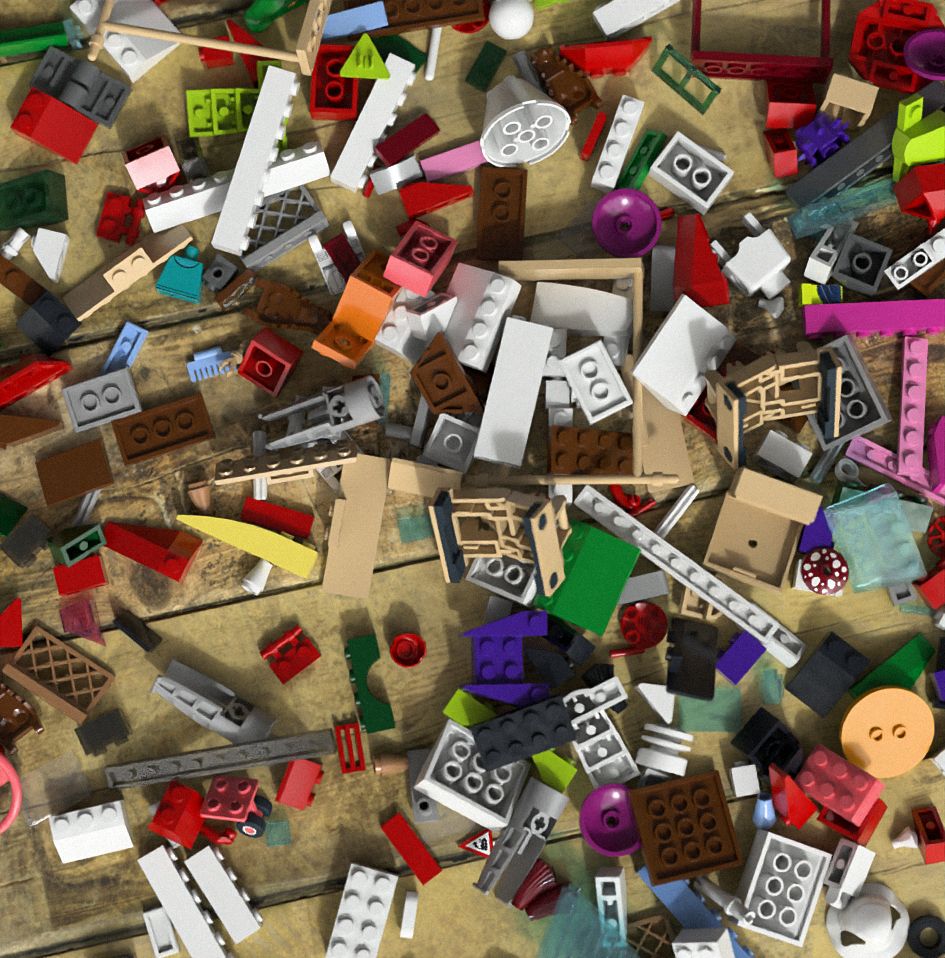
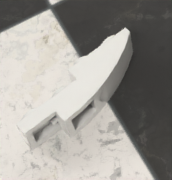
(917, 261)

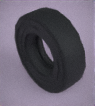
(915, 930)

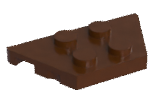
(444, 380)

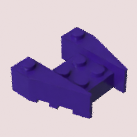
(499, 661)

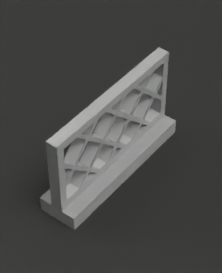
(289, 238)

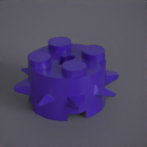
(820, 139)

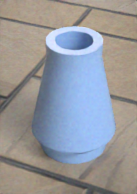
(764, 813)

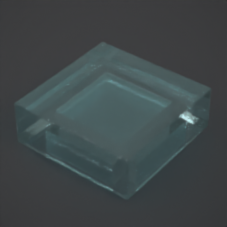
(278, 833)

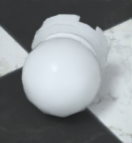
(511, 18)

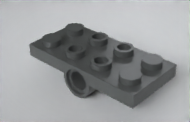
(81, 87)

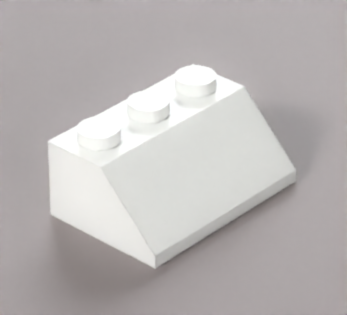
(396, 333)
(91, 831)

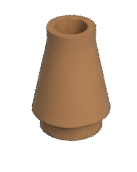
(201, 497)
(389, 763)

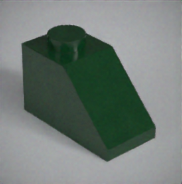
(76, 543)

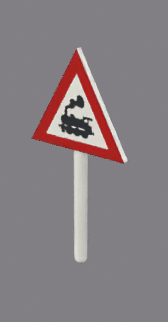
(480, 843)

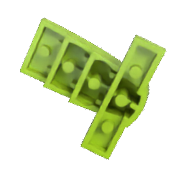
(226, 110)
(915, 139)

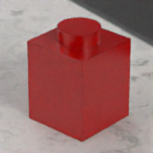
(216, 57)

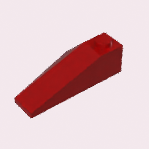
(696, 265)
(156, 548)

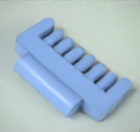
(206, 359)

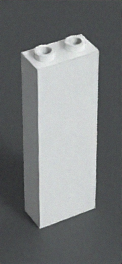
(513, 392)

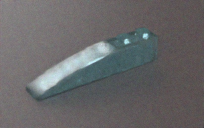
(842, 208)

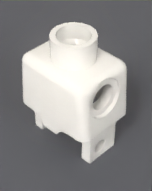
(757, 263)

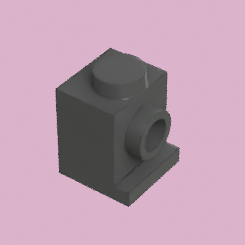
(228, 271)

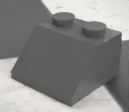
(861, 264)

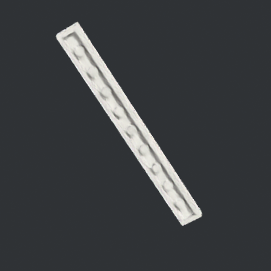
(677, 564)

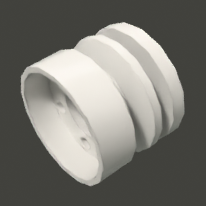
(664, 748)

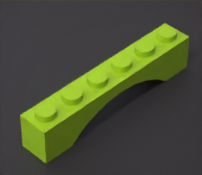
(551, 768)

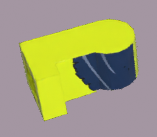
(819, 294)

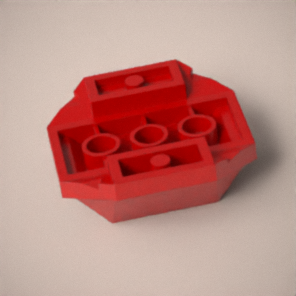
(887, 25)

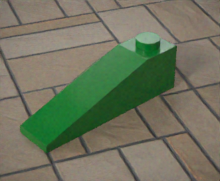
(898, 669)

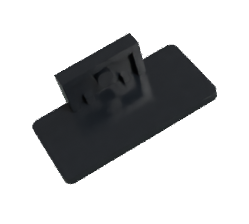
(691, 659)

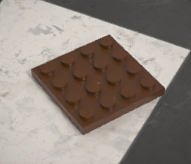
(685, 828)

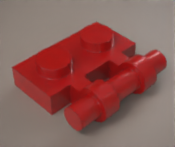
(114, 217)
(294, 660)

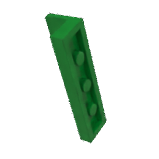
(32, 39)

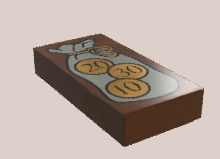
(235, 289)

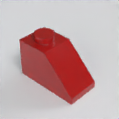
(780, 152)
(11, 625)
(930, 834)

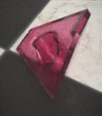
(83, 620)

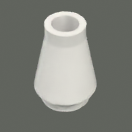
(256, 579)

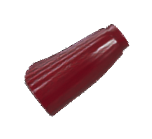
(537, 880)
(545, 904)

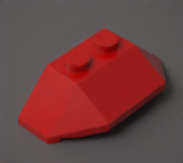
(606, 57)
(29, 376)

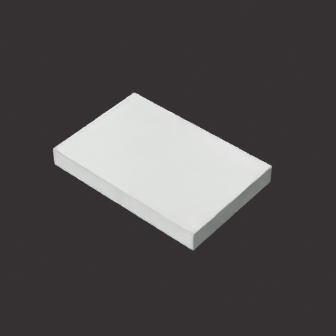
(595, 382)

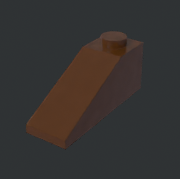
(19, 430)

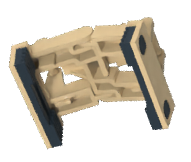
(752, 395)
(504, 512)

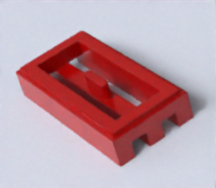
(593, 137)
(350, 748)

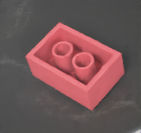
(420, 258)
(838, 784)

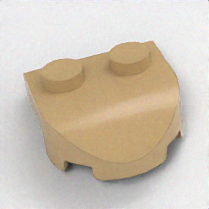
(697, 607)

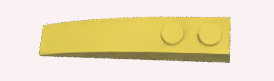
(259, 542)

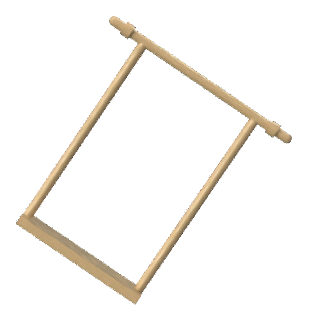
(305, 51)
(587, 270)

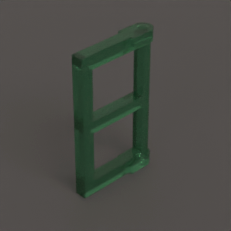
(680, 88)

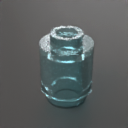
(771, 686)

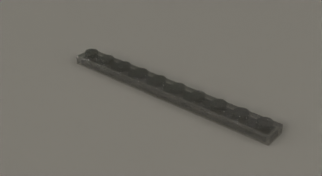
(221, 759)

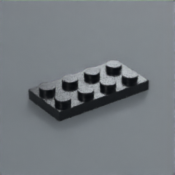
(523, 732)

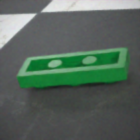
(642, 160)

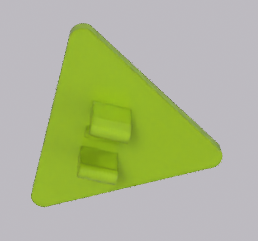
(365, 62)

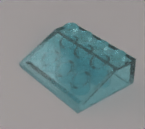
(875, 540)

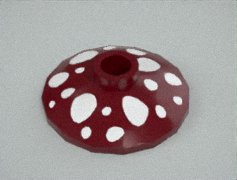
(814, 576)

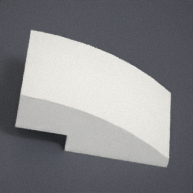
(455, 440)

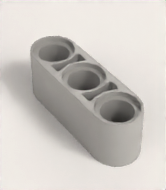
(661, 277)
(644, 587)

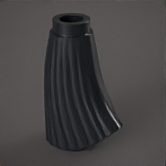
(598, 674)

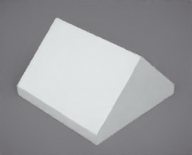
(658, 700)

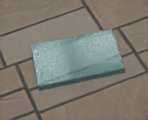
(718, 715)

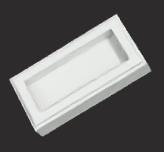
(161, 932)

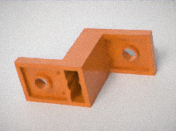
(359, 313)

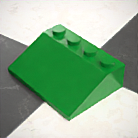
(594, 578)

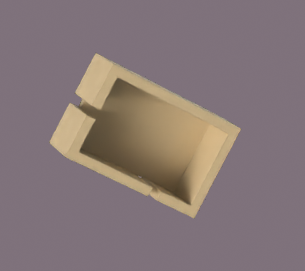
(853, 95)

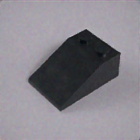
(827, 674)

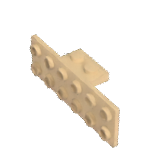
(125, 270)
(662, 436)
(287, 465)
(356, 526)

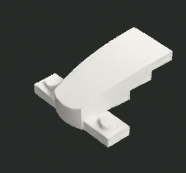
(589, 313)
(597, 740)

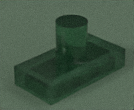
(485, 66)

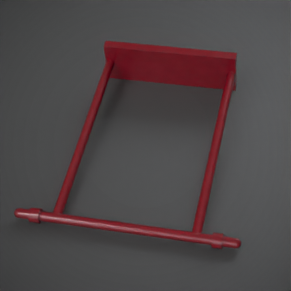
(763, 66)

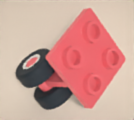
(236, 801)

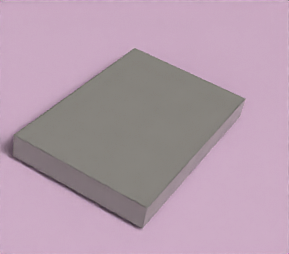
(102, 399)

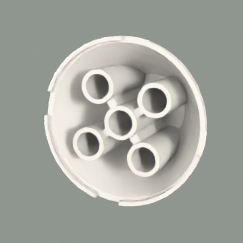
(521, 124)

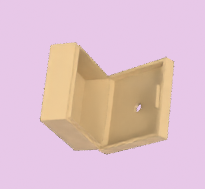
(762, 512)

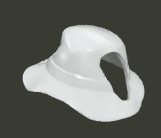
(870, 920)

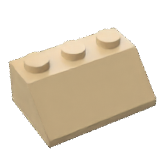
(420, 479)

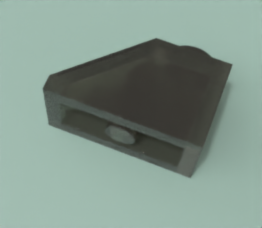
(192, 159)

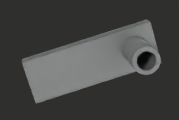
(415, 434)
(423, 806)

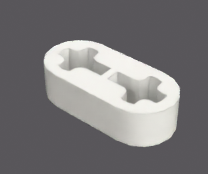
(409, 914)

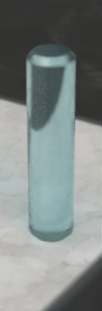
(917, 610)

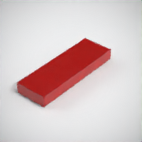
(277, 518)
(411, 848)

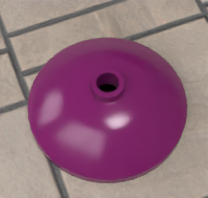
(926, 54)
(637, 212)
(608, 840)

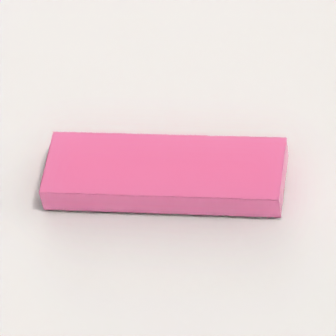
(453, 162)

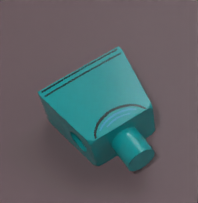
(183, 277)

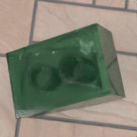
(33, 201)

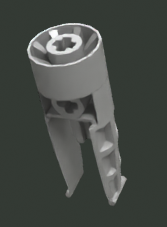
(362, 401)
(212, 704)
(521, 840)

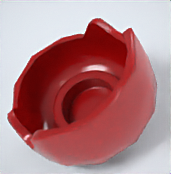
(407, 649)

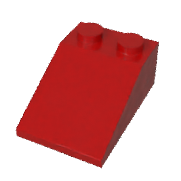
(53, 126)

